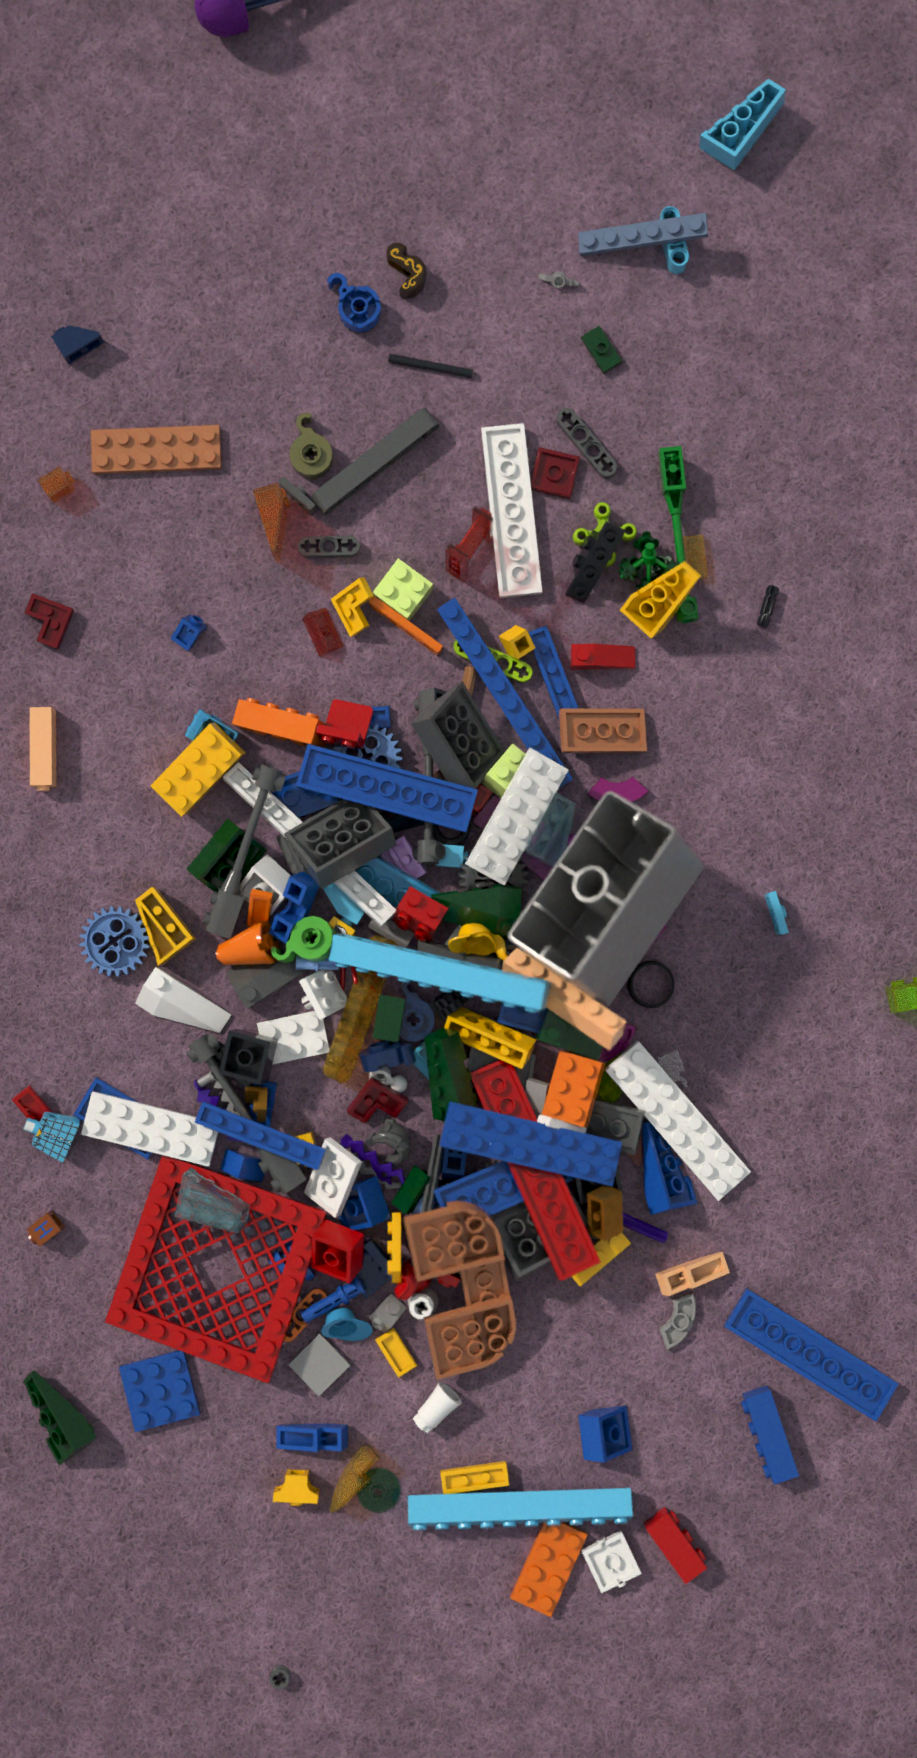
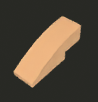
(692, 1273)

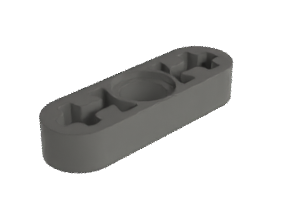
(323, 539)

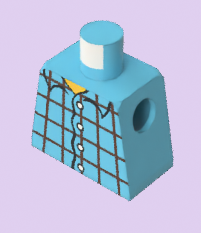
(53, 1133)

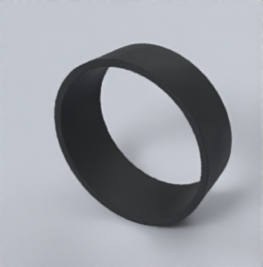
(631, 990)

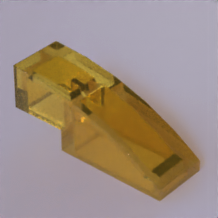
(353, 1477)

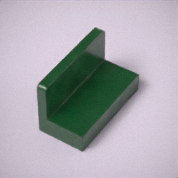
(389, 1018)
(411, 1190)

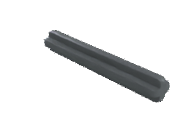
(433, 1172)

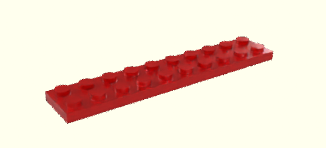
(542, 1191)

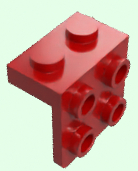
(346, 724)
(419, 914)

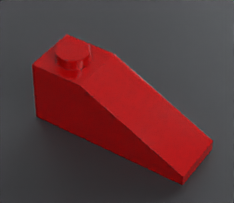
(601, 656)

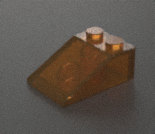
(273, 512)

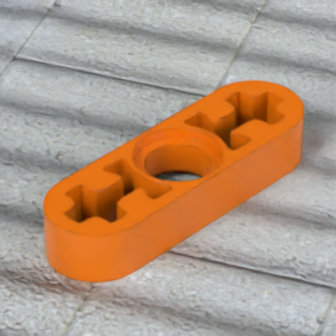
(309, 1298)

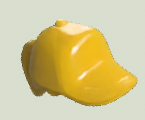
(477, 940)

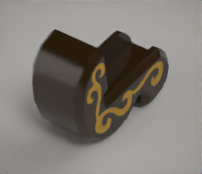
(409, 266)

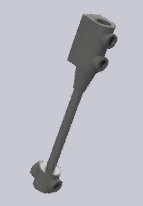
(428, 850)
(227, 900)
(284, 1171)

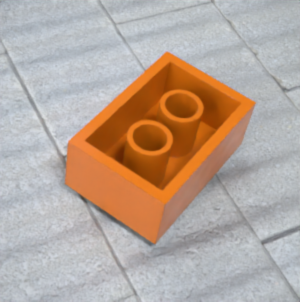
(573, 1089)

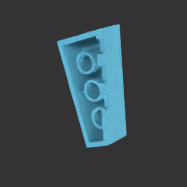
(739, 130)

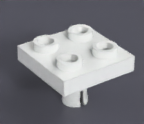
(323, 993)

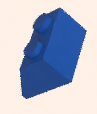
(364, 1205)
(605, 1433)

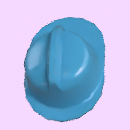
(343, 1325)

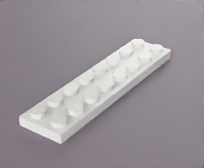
(512, 510)
(677, 1120)

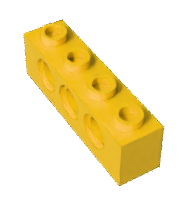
(491, 1037)

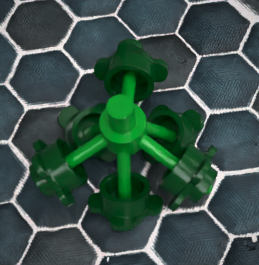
(633, 566)

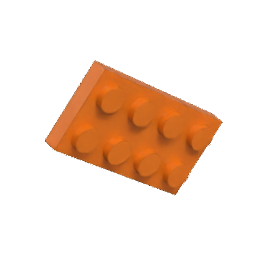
(548, 1567)

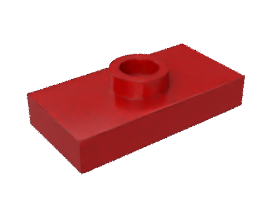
(31, 1103)

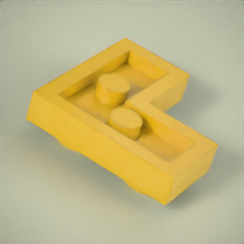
(348, 605)

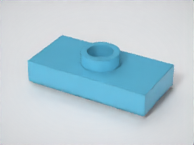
(777, 913)

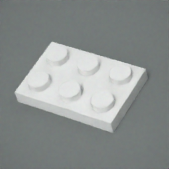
(297, 1036)
(334, 1179)

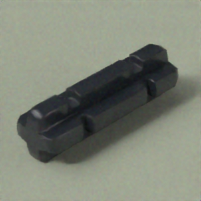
(767, 606)

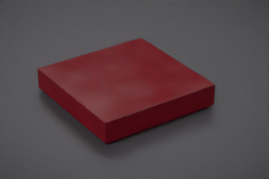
(554, 473)

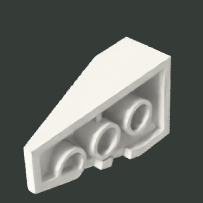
(174, 1000)

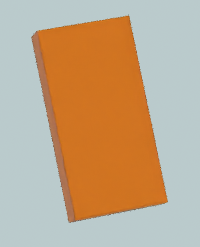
(259, 907)

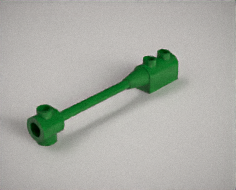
(673, 487)

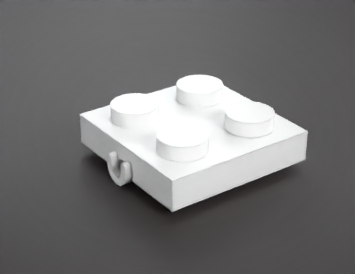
(611, 1561)

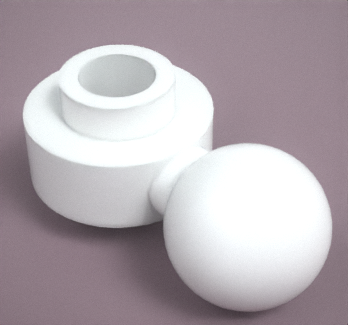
(383, 1075)

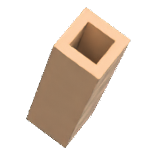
(42, 748)

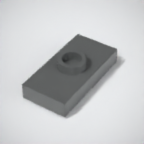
(298, 495)

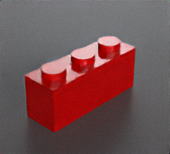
(676, 1544)

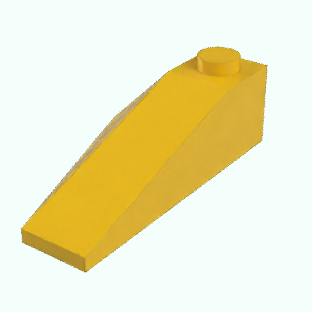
(659, 600)

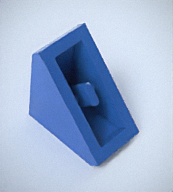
(242, 1165)

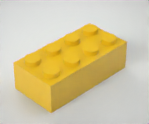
(198, 769)

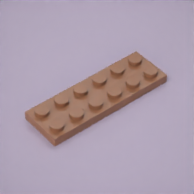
(156, 449)

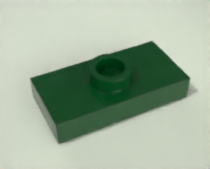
(601, 349)

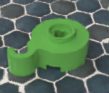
(300, 942)

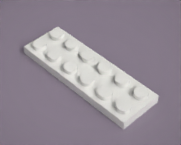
(516, 816)
(149, 1128)

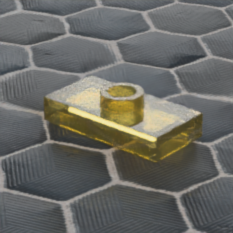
(695, 554)

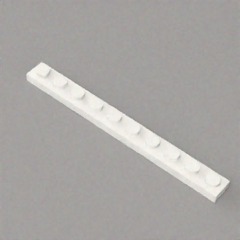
(284, 820)

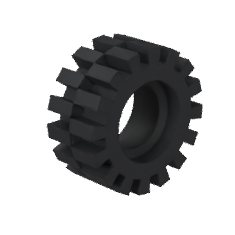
(447, 1003)

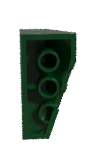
(492, 907)
(66, 1426)

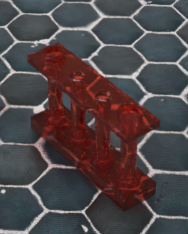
(458, 556)

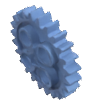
(384, 748)
(104, 925)

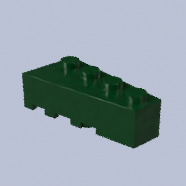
(447, 1072)

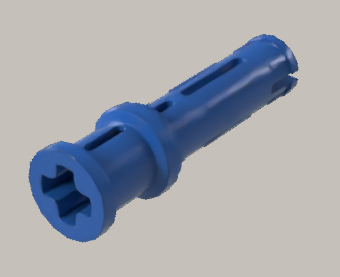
(342, 1295)

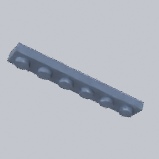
(643, 234)

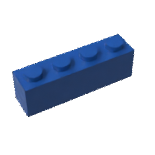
(770, 1435)

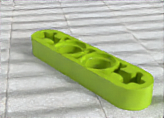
(499, 655)

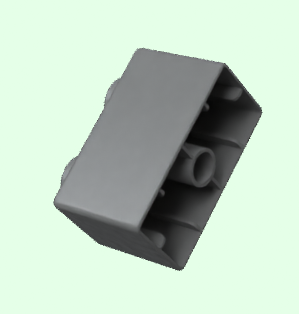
(607, 898)

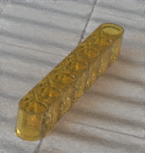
(354, 1023)

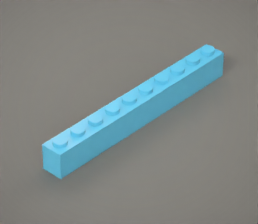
(440, 971)
(519, 1507)

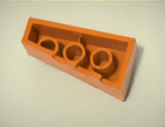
(277, 722)

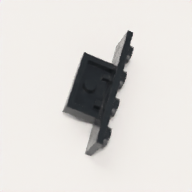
(593, 559)

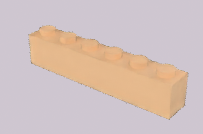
(570, 1002)

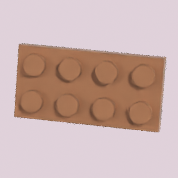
(602, 730)

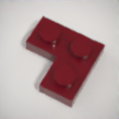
(55, 618)
(374, 1096)

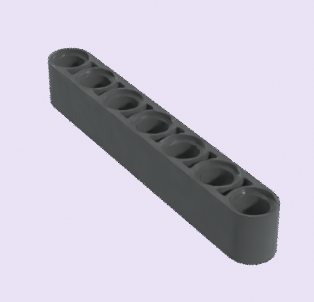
(374, 461)

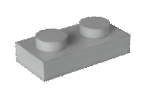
(391, 931)

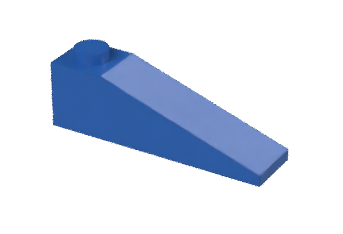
(663, 1179)

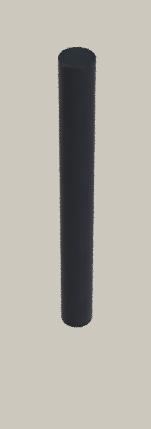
(428, 365)

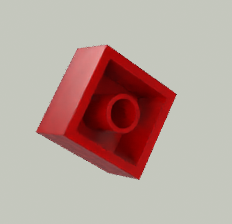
(337, 1251)

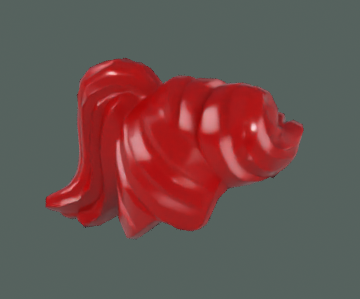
(409, 1283)

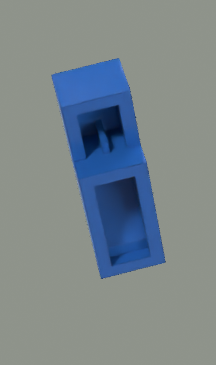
(312, 1437)

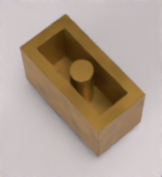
(605, 1212)

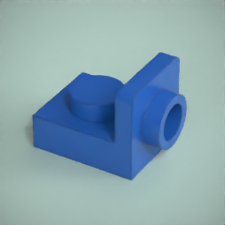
(188, 631)

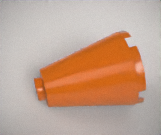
(248, 947)

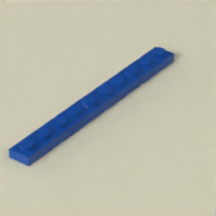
(497, 682)

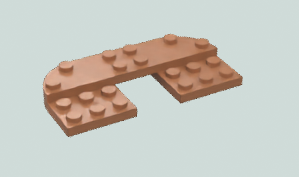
(468, 1242)

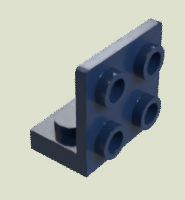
(374, 1268)

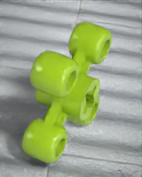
(602, 518)

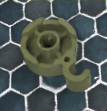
(307, 443)

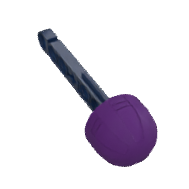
(227, 17)

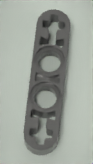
(588, 442)

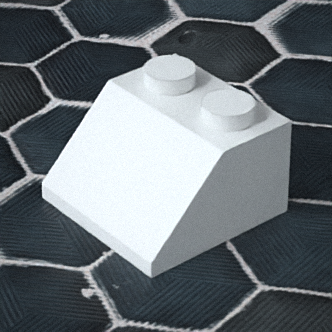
(268, 877)

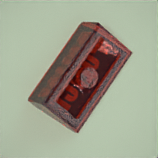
(322, 631)

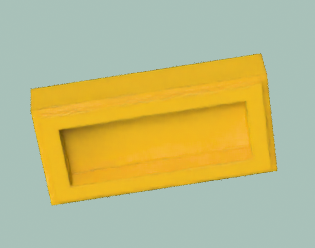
(396, 1352)

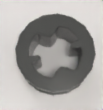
(284, 1682)

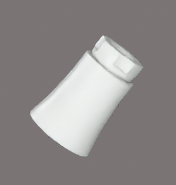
(431, 1303)
(437, 1407)

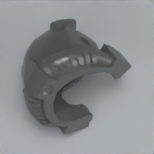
(395, 1136)

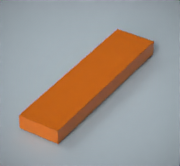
(406, 626)

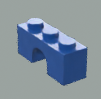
(301, 894)

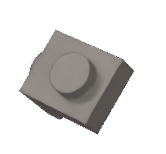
(387, 1313)

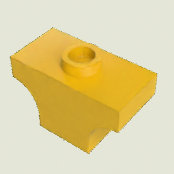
(296, 1489)

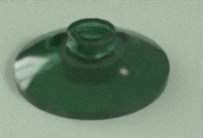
(385, 1481)

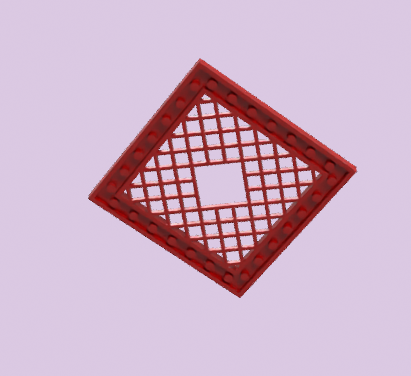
(256, 1364)

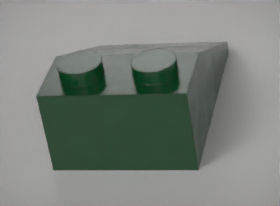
(564, 1035)

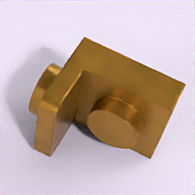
(257, 1096)

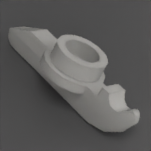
(558, 279)

